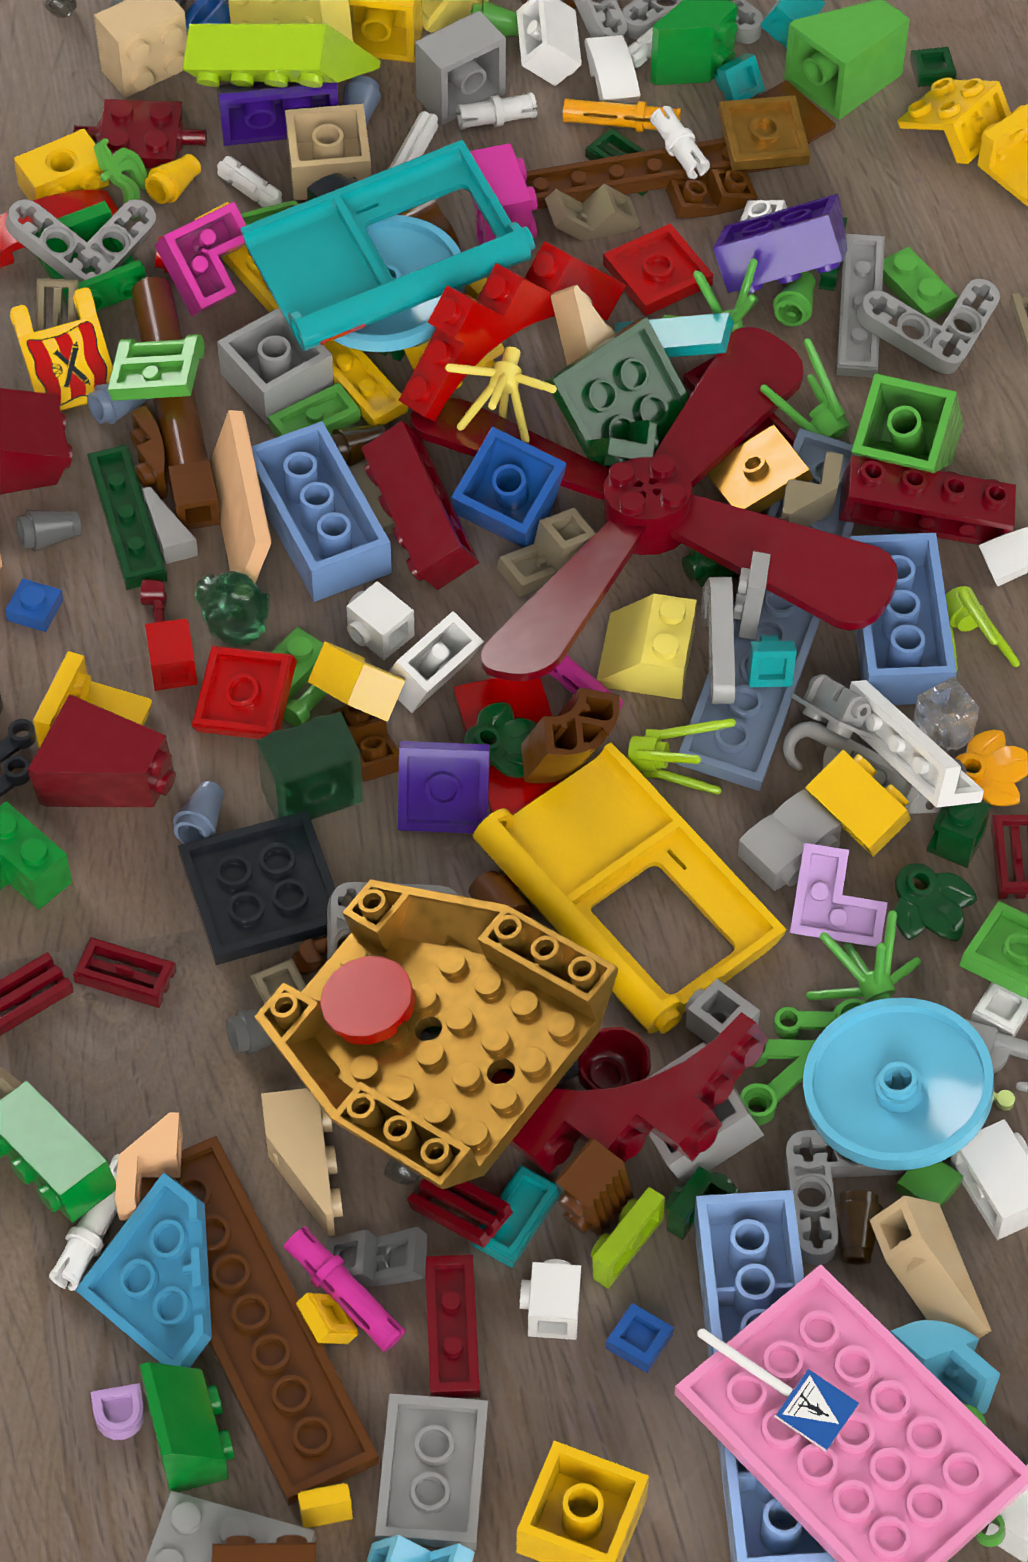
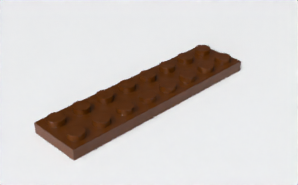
(265, 1343)

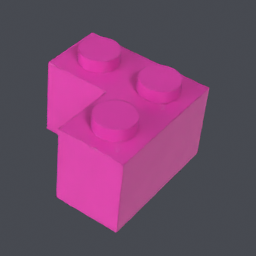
(507, 179)
(195, 253)

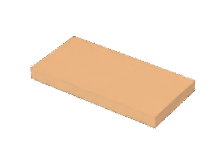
(240, 498)

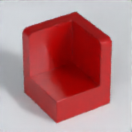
(171, 654)

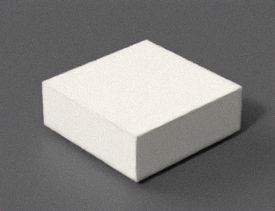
(1001, 1010)

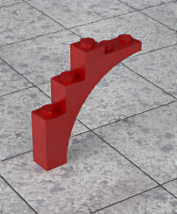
(506, 304)

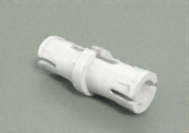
(496, 111)
(680, 142)

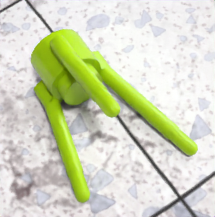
(968, 614)
(651, 754)

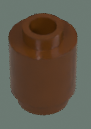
(498, 889)

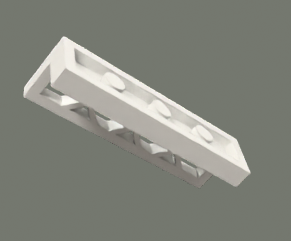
(914, 753)

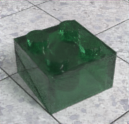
(310, 768)

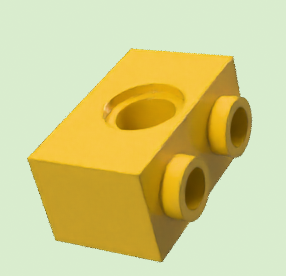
(59, 167)

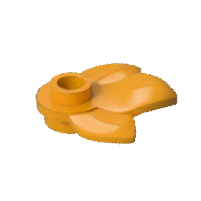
(996, 767)

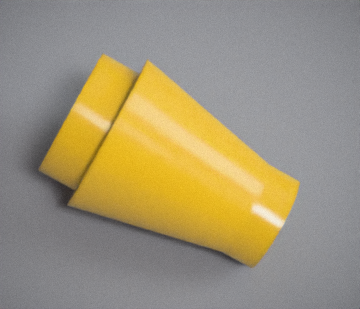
(171, 179)

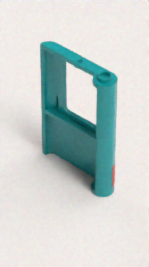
(332, 275)

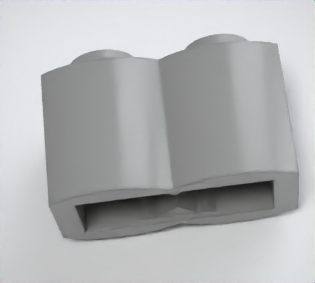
(776, 843)

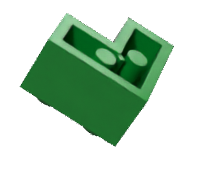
(30, 859)

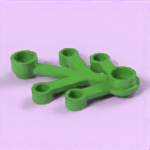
(771, 1094)

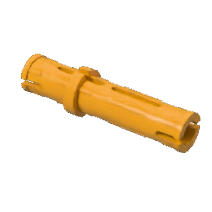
(612, 114)

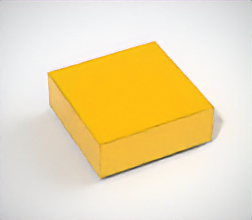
(327, 1319)
(325, 1505)

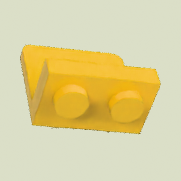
(1005, 153)

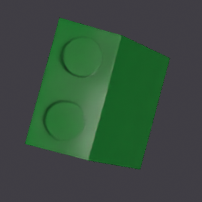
(693, 42)
(186, 1425)

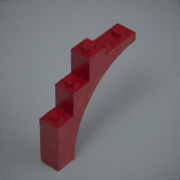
(670, 1104)

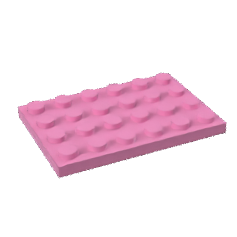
(909, 1467)

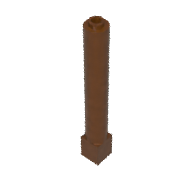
(177, 417)

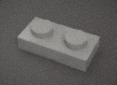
(751, 595)

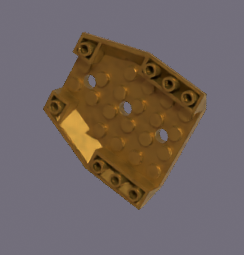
(498, 991)

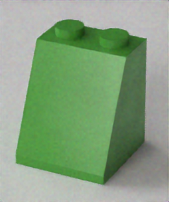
(846, 54)
(909, 424)

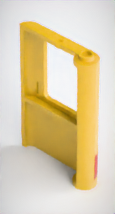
(595, 838)

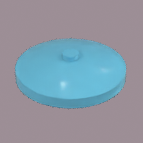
(405, 247)
(898, 1083)

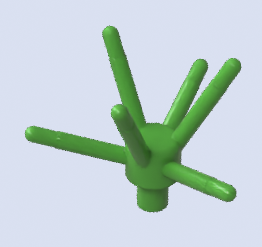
(743, 304)
(872, 984)

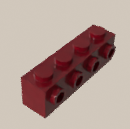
(926, 502)
(418, 506)

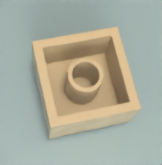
(141, 43)
(326, 143)

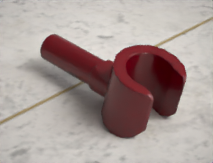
(154, 594)

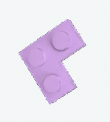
(822, 906)

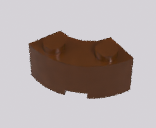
(568, 741)

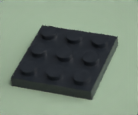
(259, 886)

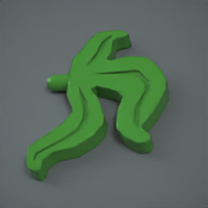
(121, 161)

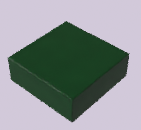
(932, 65)

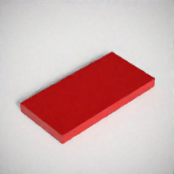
(528, 702)

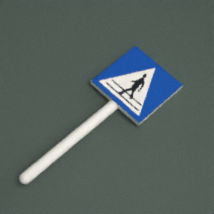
(811, 1408)

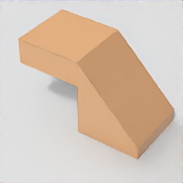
(149, 1156)

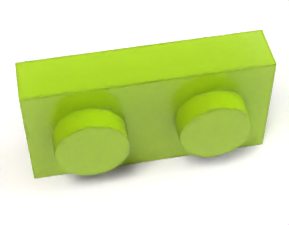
(635, 1226)

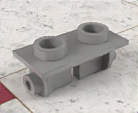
(834, 702)

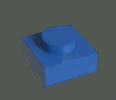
(34, 605)
(639, 1338)

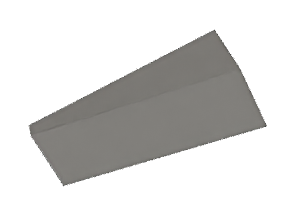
(172, 536)

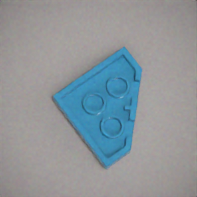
(157, 1276)

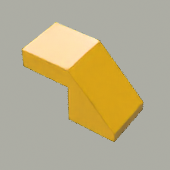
(355, 681)

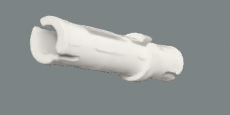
(85, 1240)

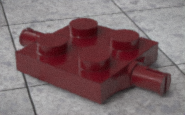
(147, 128)

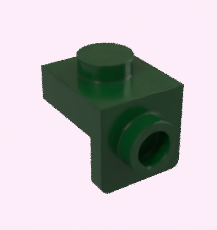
(641, 443)
(682, 1199)

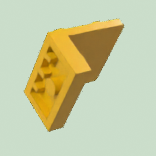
(960, 110)
(74, 680)

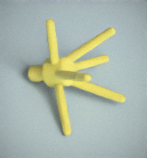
(503, 381)

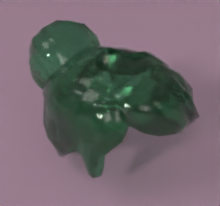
(234, 597)

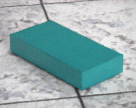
(531, 1201)

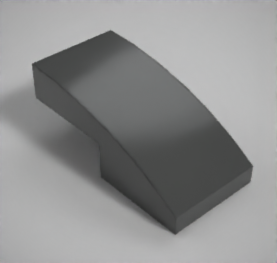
(382, 1259)

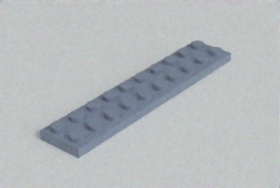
(745, 750)

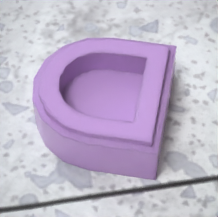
(118, 1411)

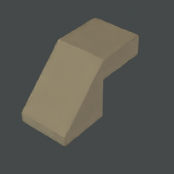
(600, 215)
(810, 502)
(555, 544)

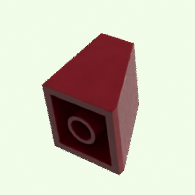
(31, 440)
(100, 760)

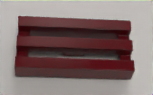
(1019, 885)
(122, 979)
(23, 983)
(467, 1190)

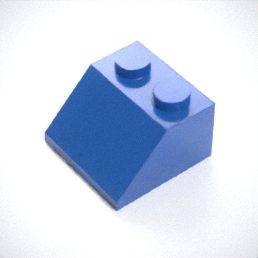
(509, 488)

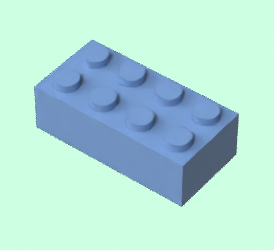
(320, 512)
(912, 639)

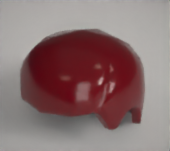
(614, 1059)

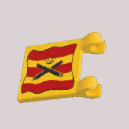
(67, 357)

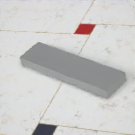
(860, 274)

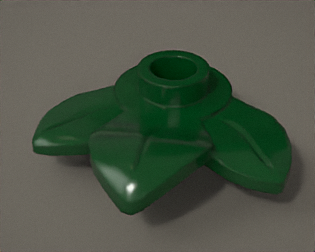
(504, 734)
(933, 908)

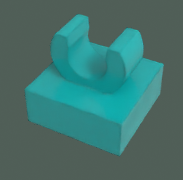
(740, 78)
(771, 662)

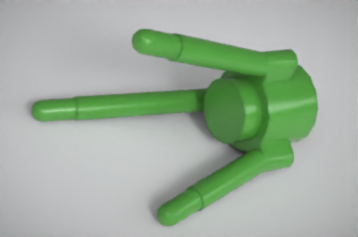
(827, 417)

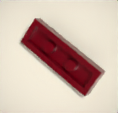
(452, 1326)

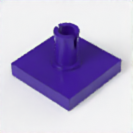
(442, 786)

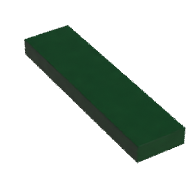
(126, 516)

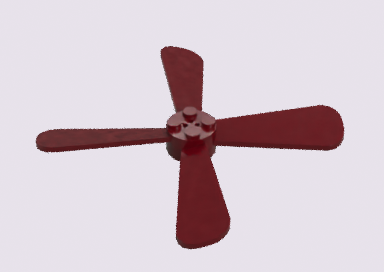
(654, 511)

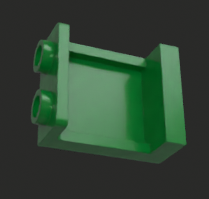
(107, 287)

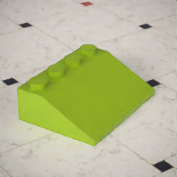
(273, 55)

